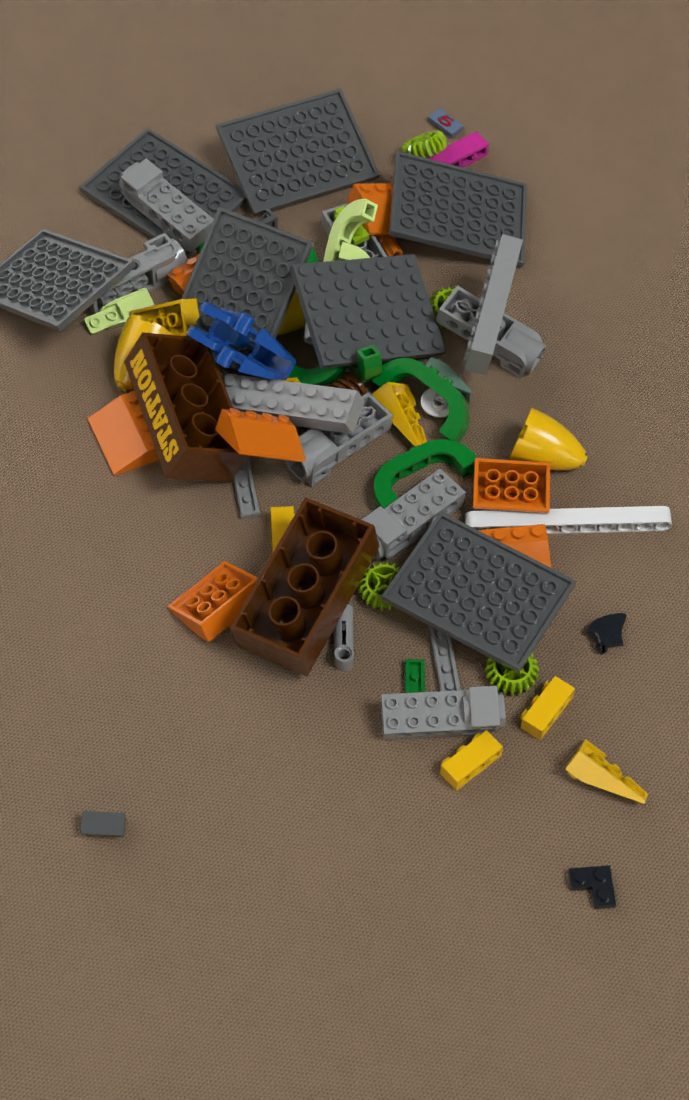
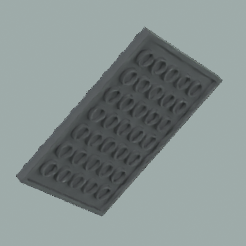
(297, 151)
(183, 171)
(455, 206)
(246, 271)
(57, 278)
(367, 305)
(479, 591)

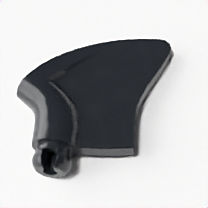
(607, 631)

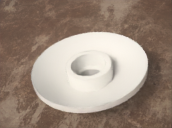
(430, 402)

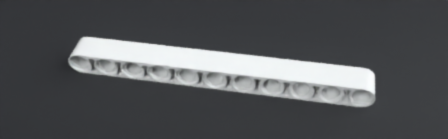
(577, 519)

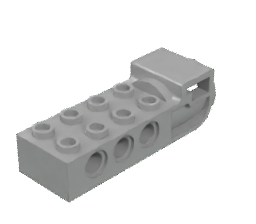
(165, 205)
(151, 270)
(516, 344)
(328, 448)
(414, 513)
(442, 713)

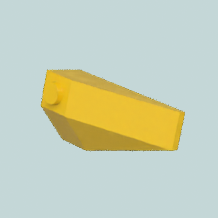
(174, 315)
(400, 402)
(591, 768)

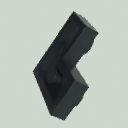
(595, 879)

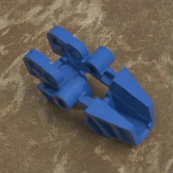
(268, 356)

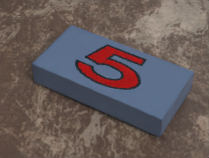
(445, 123)

